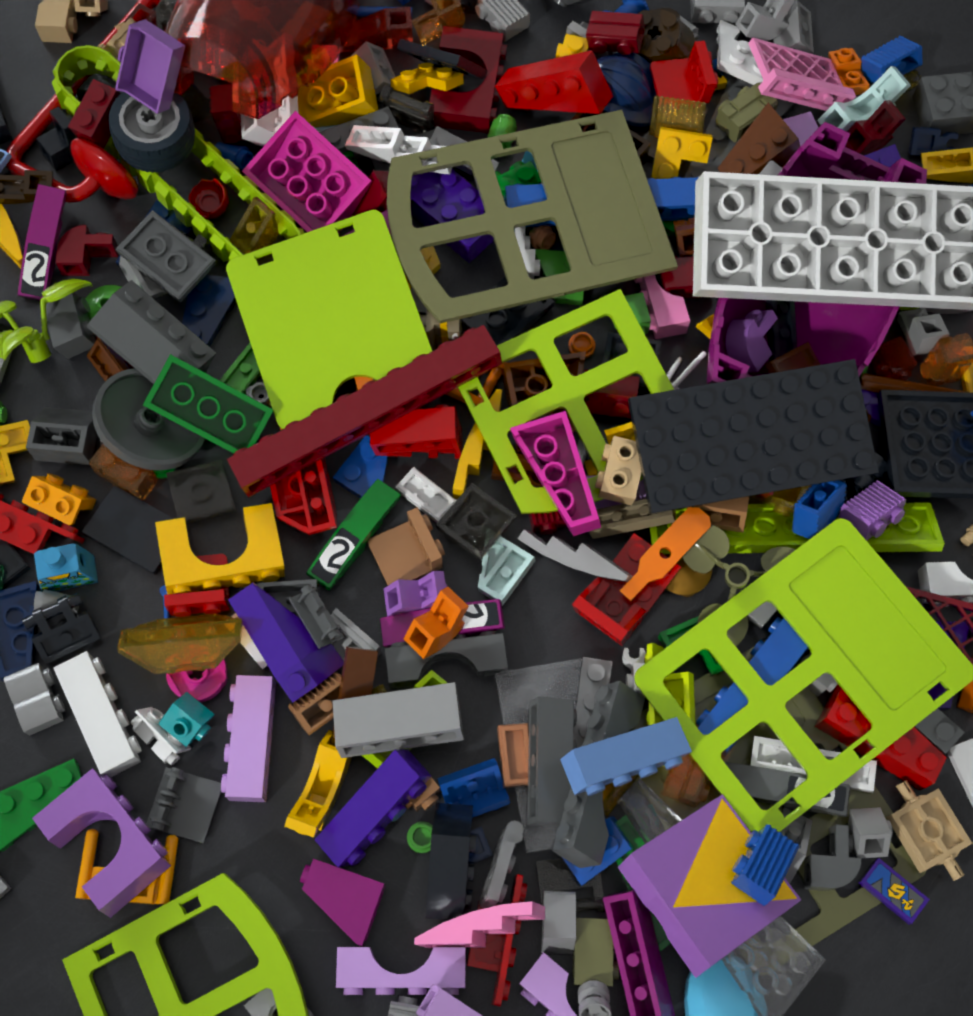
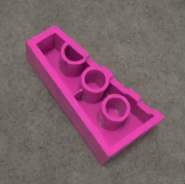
(557, 464)

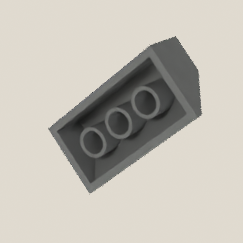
(147, 333)

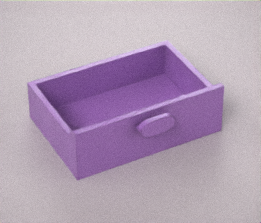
(149, 65)

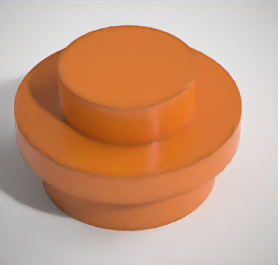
(582, 342)

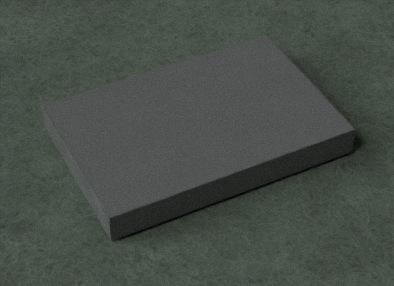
(166, 256)

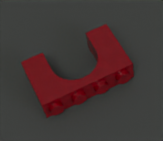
(474, 108)

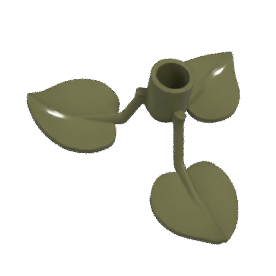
(709, 551)

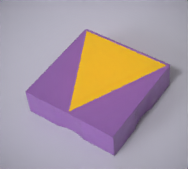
(688, 886)

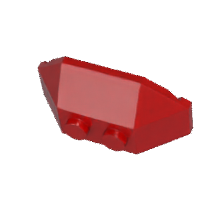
(306, 499)

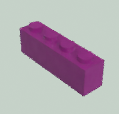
(638, 955)

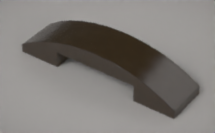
(23, 189)

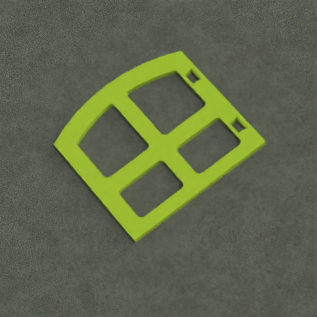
(566, 391)
(142, 937)

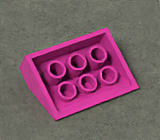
(307, 175)

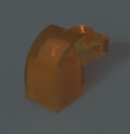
(445, 13)

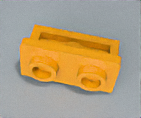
(57, 499)

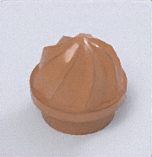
(542, 237)

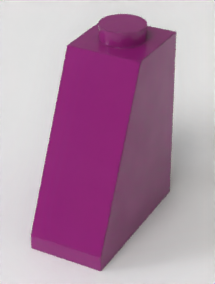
(344, 897)

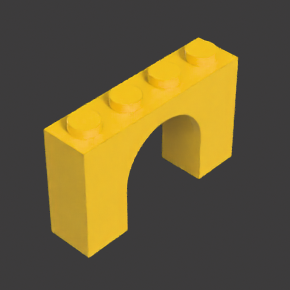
(259, 562)

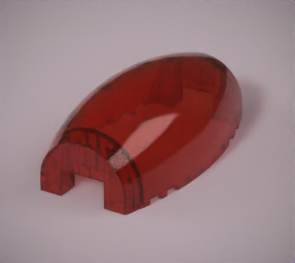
(260, 45)

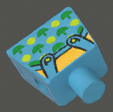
(62, 567)

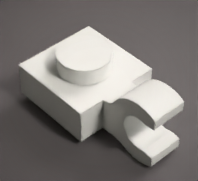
(634, 665)

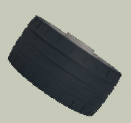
(151, 139)

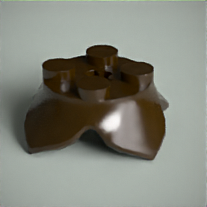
(675, 38)

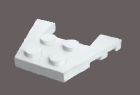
(736, 56)

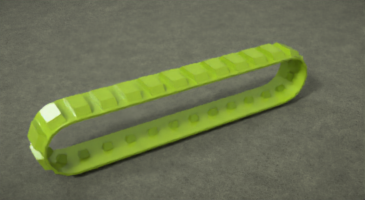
(94, 60)

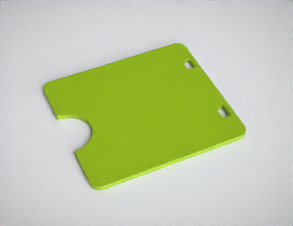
(326, 313)

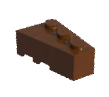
(763, 141)

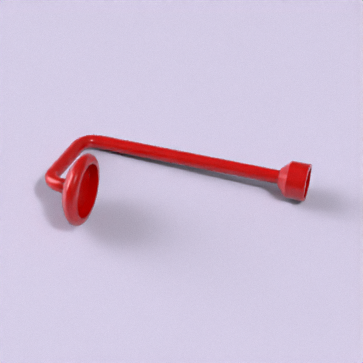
(94, 162)

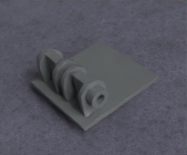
(184, 805)

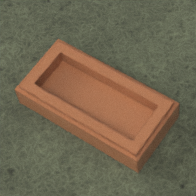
(513, 750)

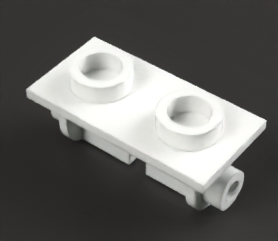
(147, 728)

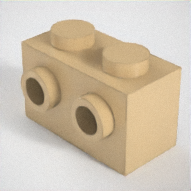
(621, 473)

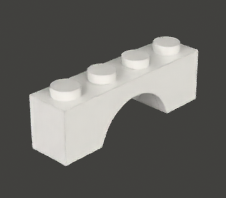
(945, 580)

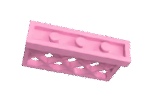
(810, 87)

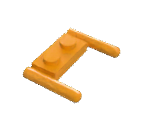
(155, 893)

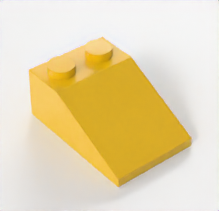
(339, 94)

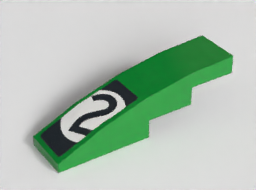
(353, 534)

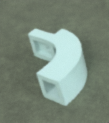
(887, 87)

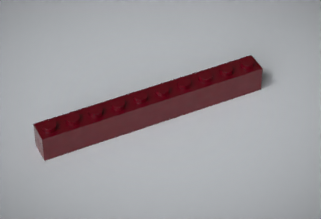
(365, 410)

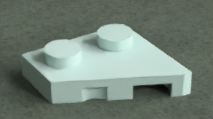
(503, 569)

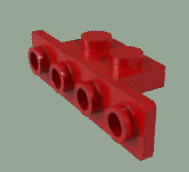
(27, 530)
(498, 951)

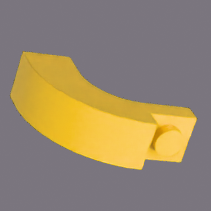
(320, 790)

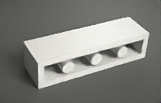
(97, 714)

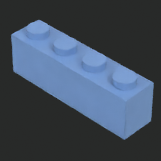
(624, 756)

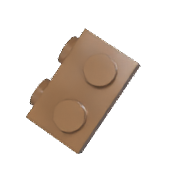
(407, 550)

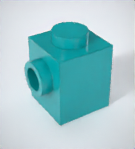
(187, 719)

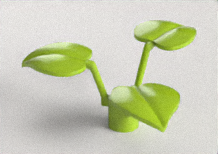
(32, 341)

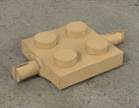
(929, 830)

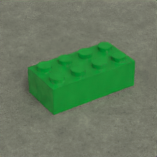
(207, 406)

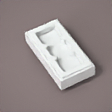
(425, 494)

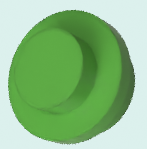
(420, 837)

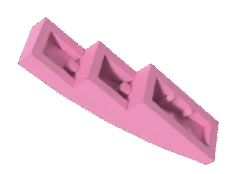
(471, 928)

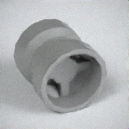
(594, 999)

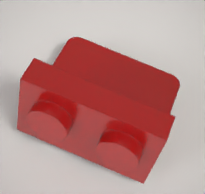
(687, 77)
(203, 601)

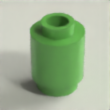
(503, 125)

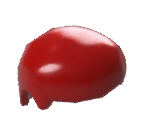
(209, 198)

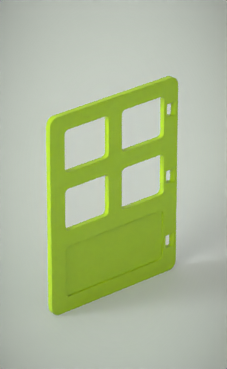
(858, 630)

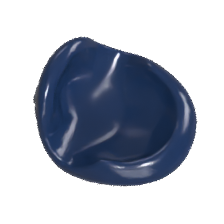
(631, 87)

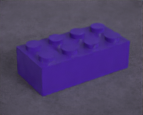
(447, 198)

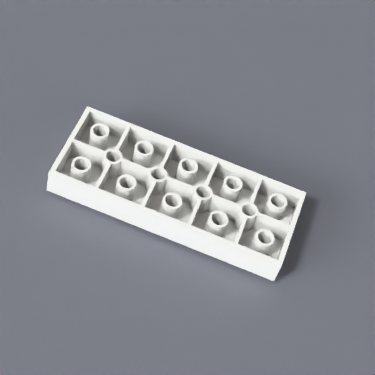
(833, 241)

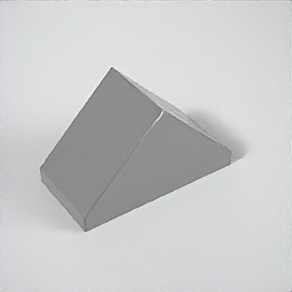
(559, 923)

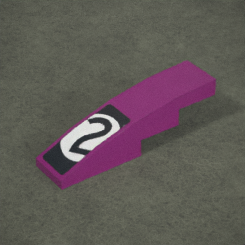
(41, 242)
(479, 617)

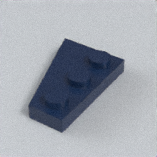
(15, 639)

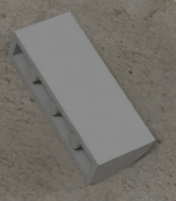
(397, 720)

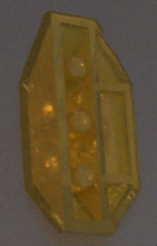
(181, 642)

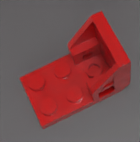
(608, 608)

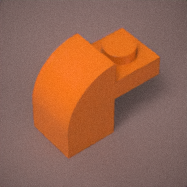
(439, 625)

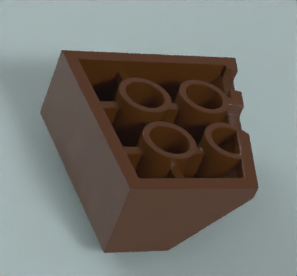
(528, 378)

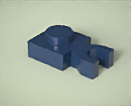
(929, 140)

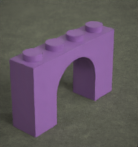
(138, 857)

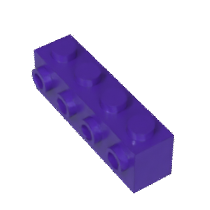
(373, 808)

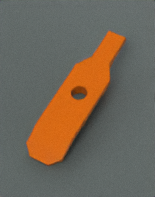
(677, 540)

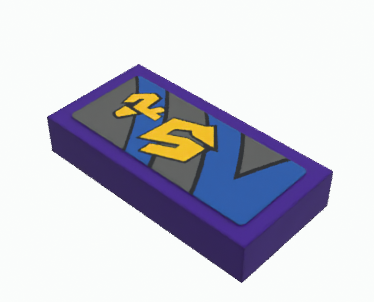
(893, 891)

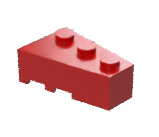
(421, 430)

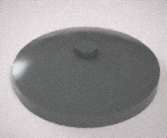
(136, 431)

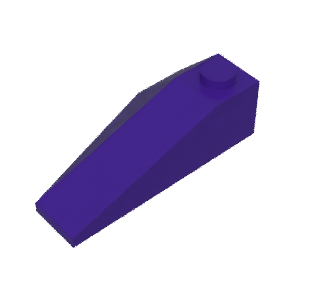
(284, 642)

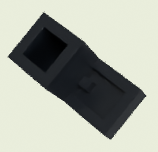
(57, 142)

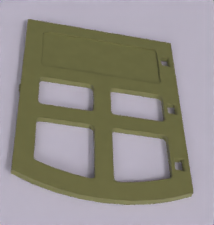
(592, 195)

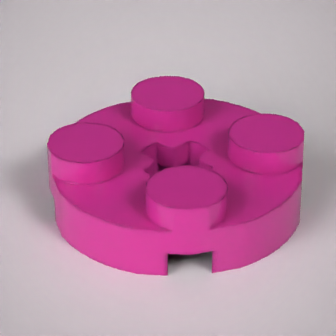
(203, 688)

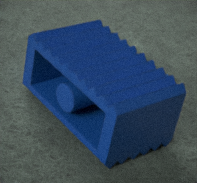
(899, 53)
(818, 508)
(764, 864)

